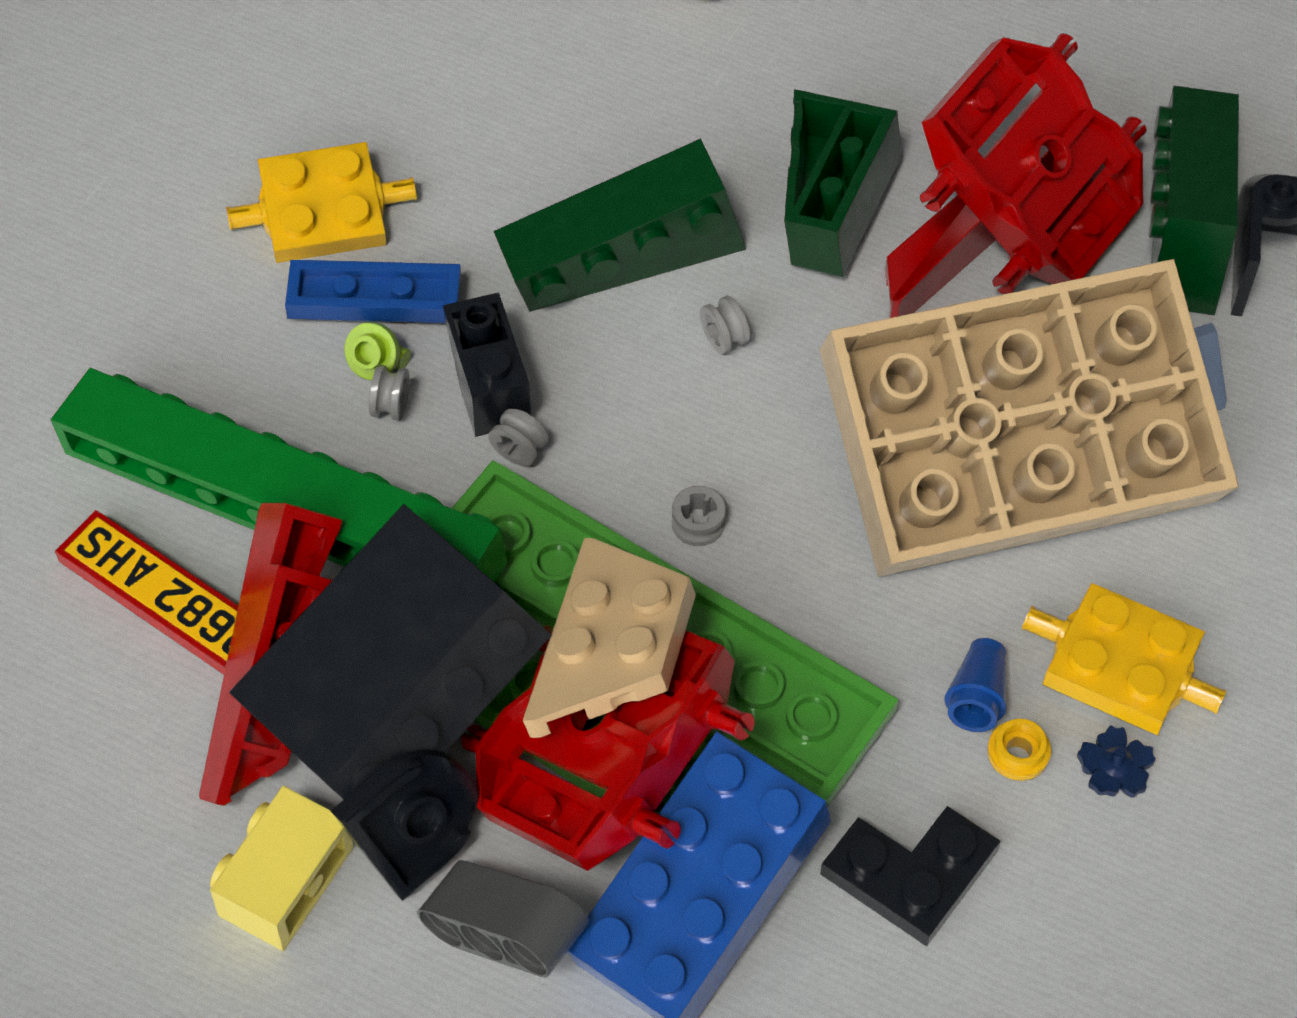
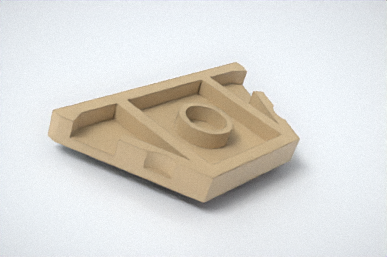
(611, 636)

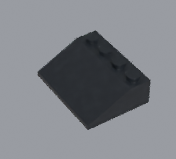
(389, 656)

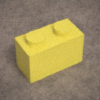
(280, 867)

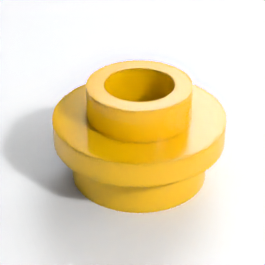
(1020, 734)

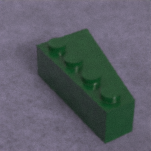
(1196, 190)
(623, 230)

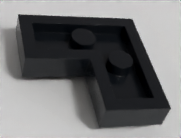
(914, 887)

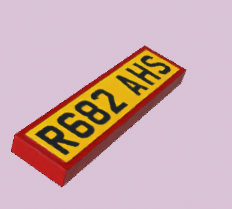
(152, 587)

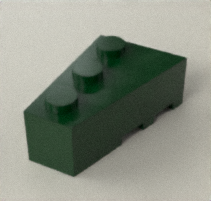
(836, 177)

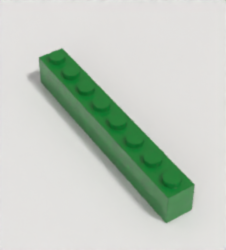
(235, 470)

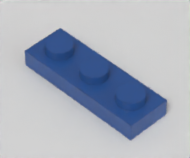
(371, 290)

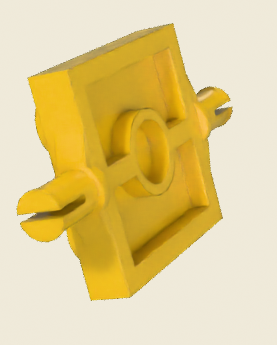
(321, 202)
(1124, 658)

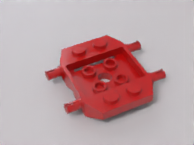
(1044, 219)
(630, 754)

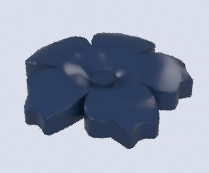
(1115, 765)

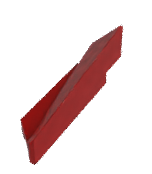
(938, 253)
(277, 587)

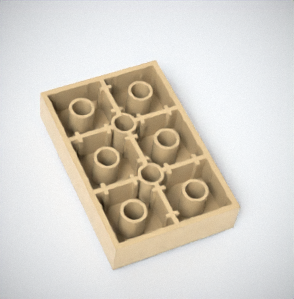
(1026, 417)

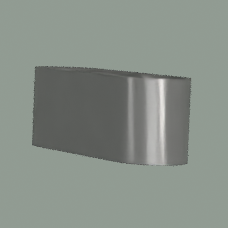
(503, 918)

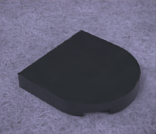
(411, 817)

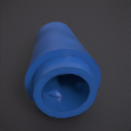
(979, 687)

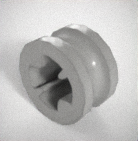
(725, 324)
(389, 392)
(518, 437)
(698, 498)

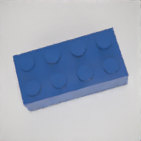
(689, 910)

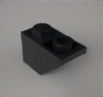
(486, 361)

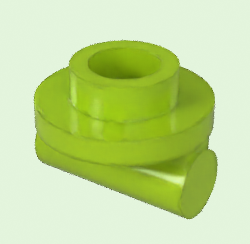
(371, 346)

